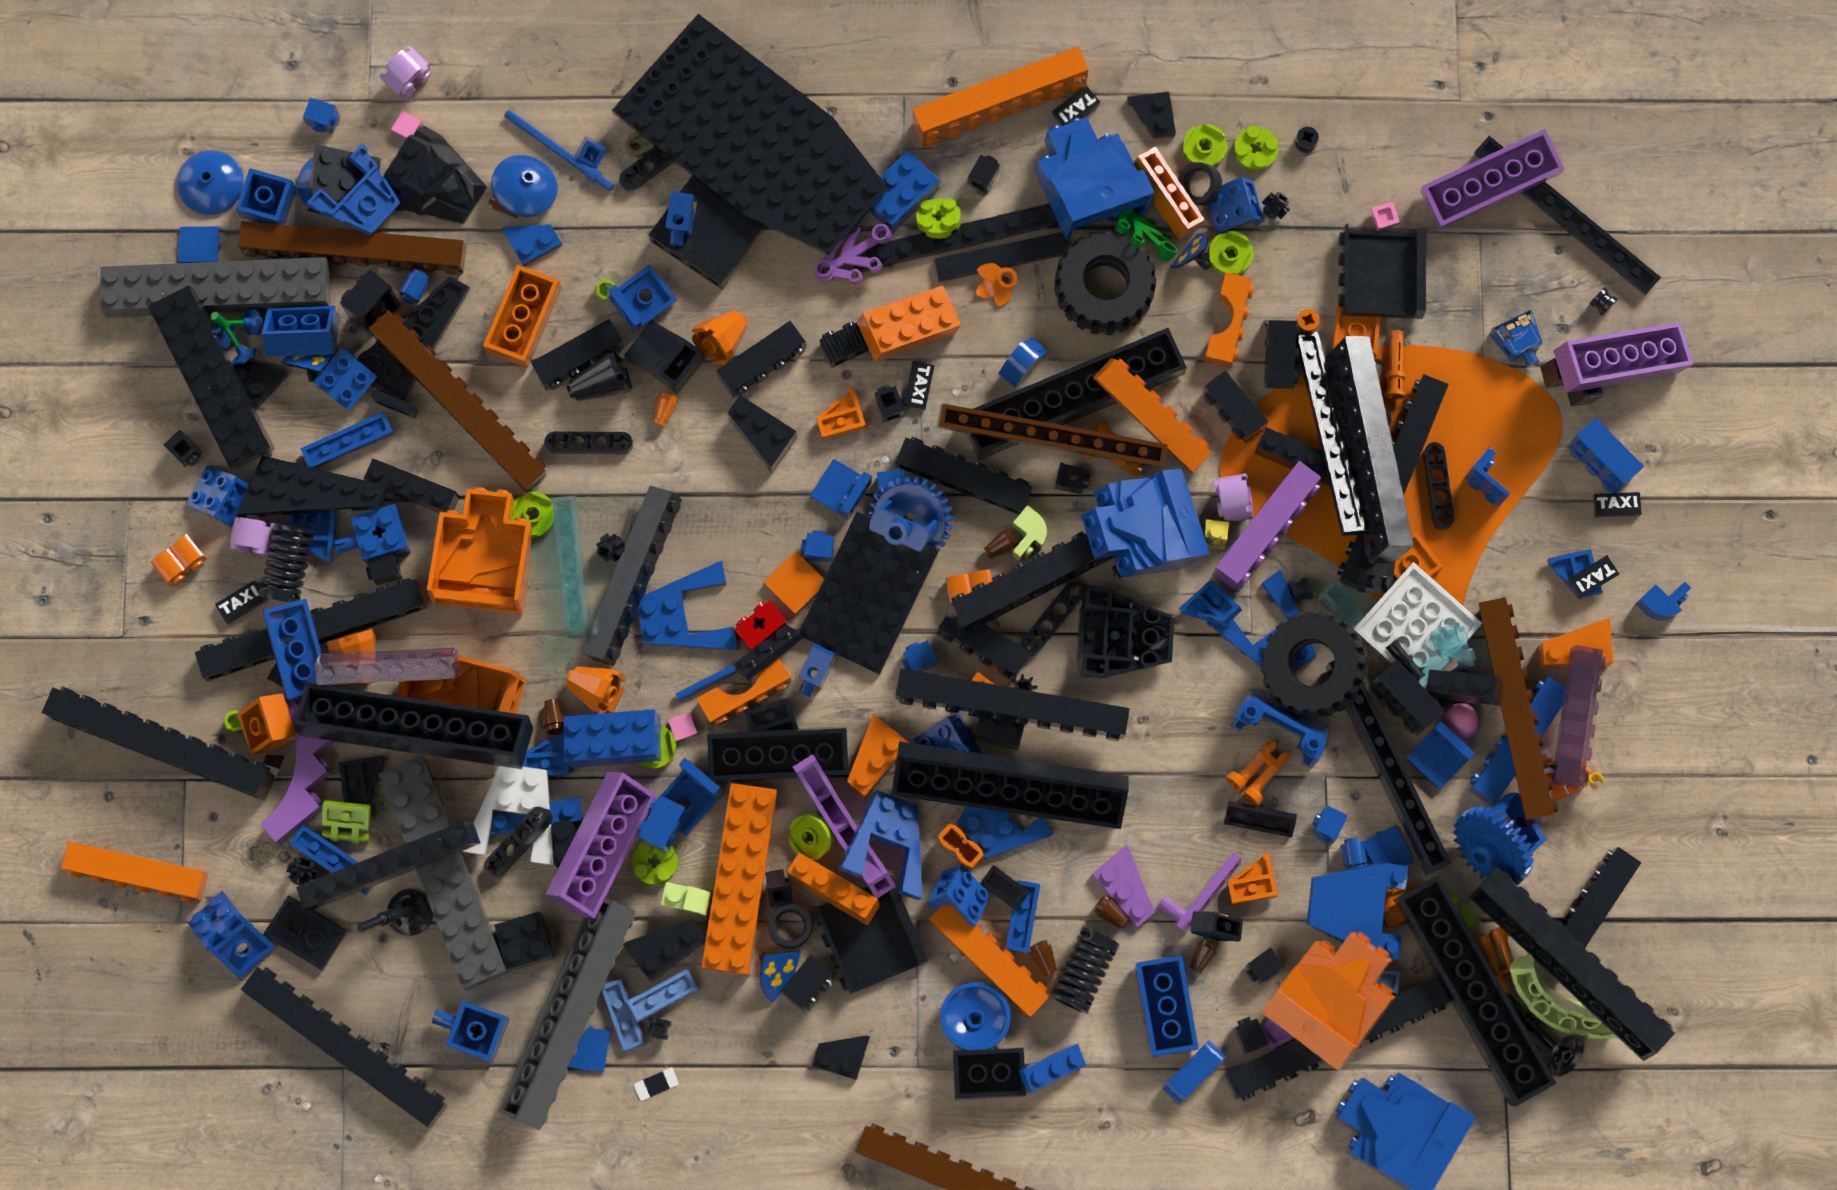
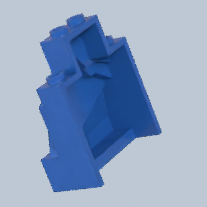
(1089, 176)
(1146, 525)
(1403, 1130)

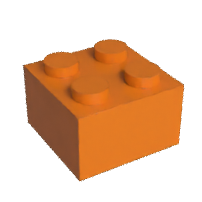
(266, 724)

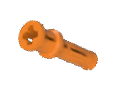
(1395, 374)

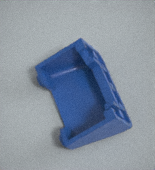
(1311, 730)

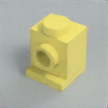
(1216, 534)

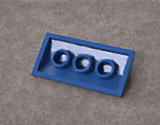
(293, 645)

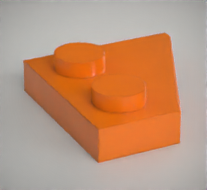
(841, 417)
(1253, 883)

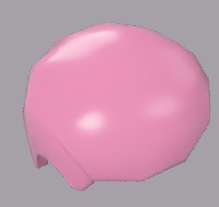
(1462, 720)

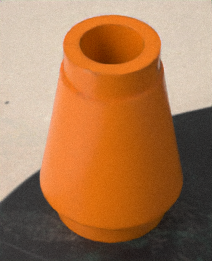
(664, 408)

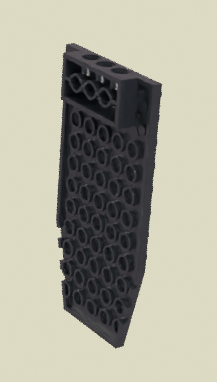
(752, 138)

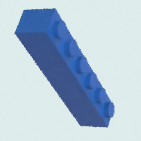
(1499, 767)

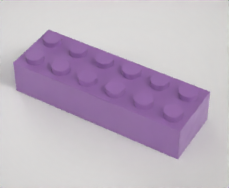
(1492, 179)
(1623, 357)
(1264, 529)
(600, 845)

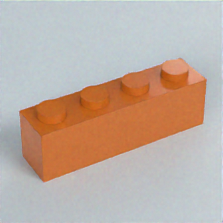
(1169, 195)
(833, 889)

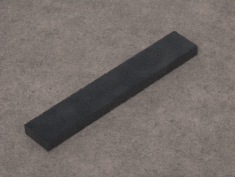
(1002, 255)

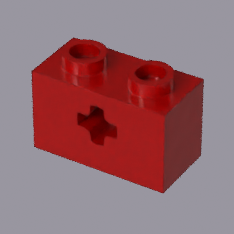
(762, 613)

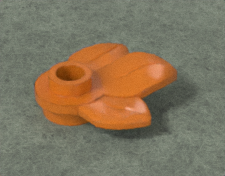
(993, 285)

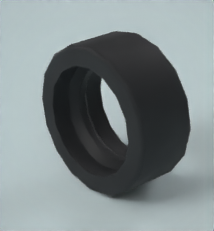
(1215, 182)
(790, 908)

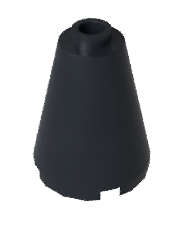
(601, 379)

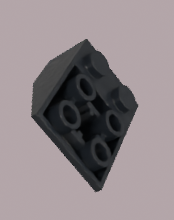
(665, 356)

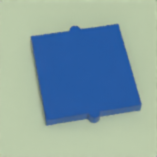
(199, 244)
(1388, 848)
(591, 1050)

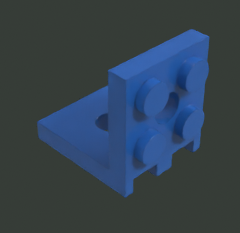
(630, 306)
(698, 789)
(223, 929)

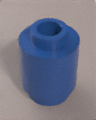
(414, 286)
(1353, 853)

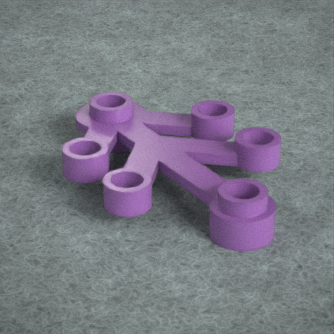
(851, 256)

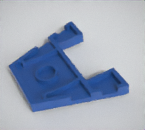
(366, 203)
(997, 832)

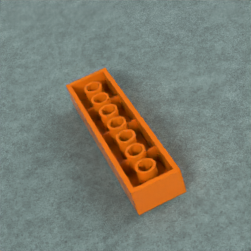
(1000, 97)
(740, 879)

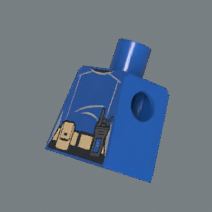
(680, 207)
(1518, 338)
(823, 661)

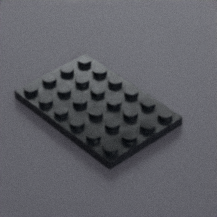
(867, 595)

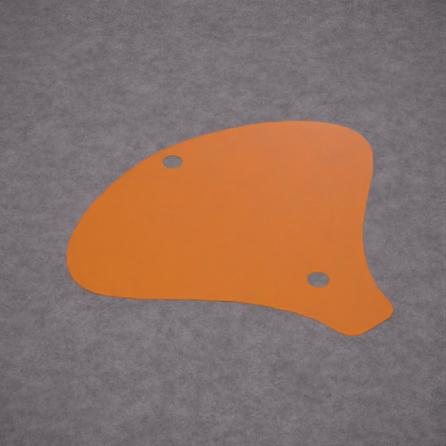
(1481, 409)

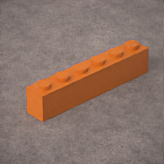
(1152, 415)
(134, 871)
(991, 960)

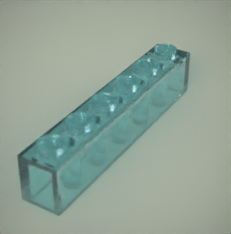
(571, 566)

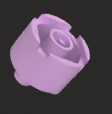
(405, 72)
(1235, 498)
(251, 536)

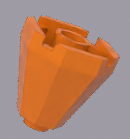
(720, 336)
(359, 642)
(596, 687)

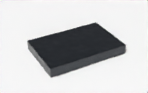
(305, 933)

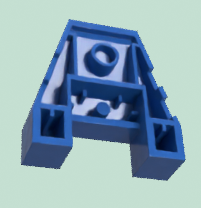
(1355, 903)

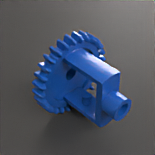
(903, 498)
(1493, 842)

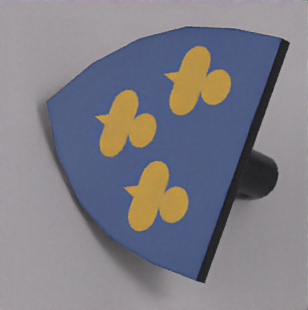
(1195, 252)
(310, 363)
(776, 971)

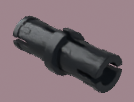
(1405, 659)

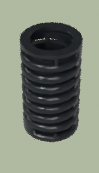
(293, 564)
(1065, 988)

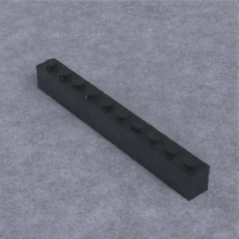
(1407, 450)
(329, 624)
(1012, 703)
(1396, 781)
(344, 1047)
(1295, 1056)

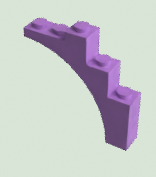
(298, 803)
(840, 822)

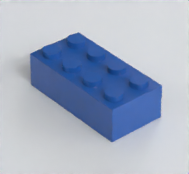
(612, 738)
(1166, 1006)

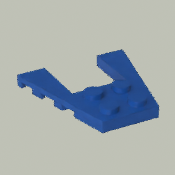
(1280, 594)
(664, 616)
(896, 824)

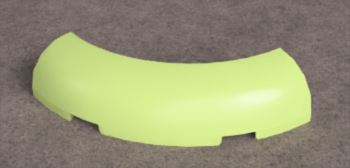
(1552, 1007)

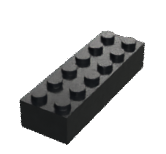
(775, 752)

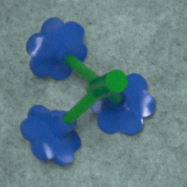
(225, 332)

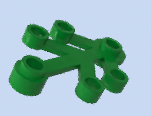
(1145, 227)

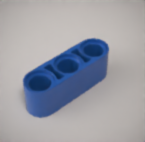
(1194, 1072)

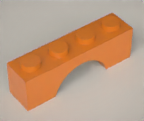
(1234, 294)
(720, 705)

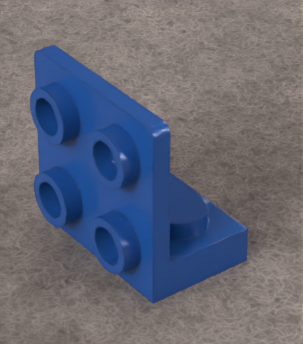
(1235, 206)
(344, 379)
(1479, 479)
(841, 488)
(218, 495)
(949, 734)
(1440, 755)
(962, 892)

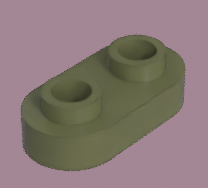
(637, 139)

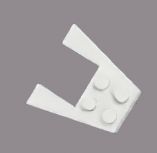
(517, 793)

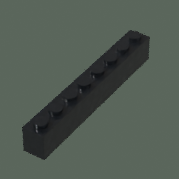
(632, 575)
(388, 865)

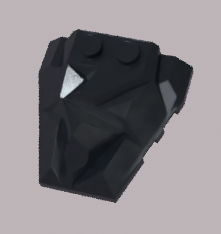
(433, 178)
(1120, 634)

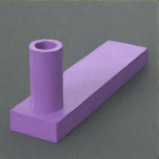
(1184, 917)

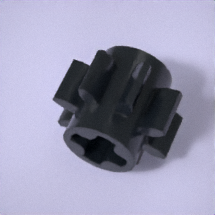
(1276, 205)
(610, 547)
(1022, 682)
(301, 870)

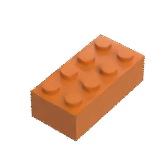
(522, 316)
(908, 323)

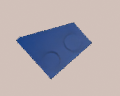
(532, 241)
(1570, 564)
(1211, 605)
(548, 756)

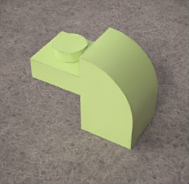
(1033, 529)
(688, 899)

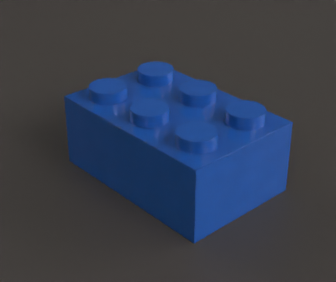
(908, 186)
(300, 331)
(1604, 456)

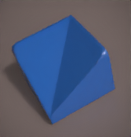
(590, 152)

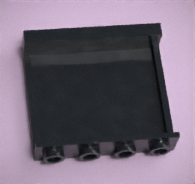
(717, 237)
(1382, 273)
(871, 951)

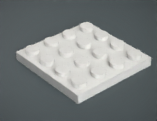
(1409, 614)

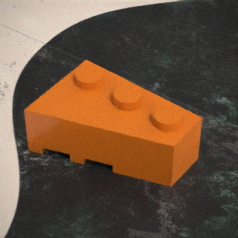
(1556, 651)
(874, 757)

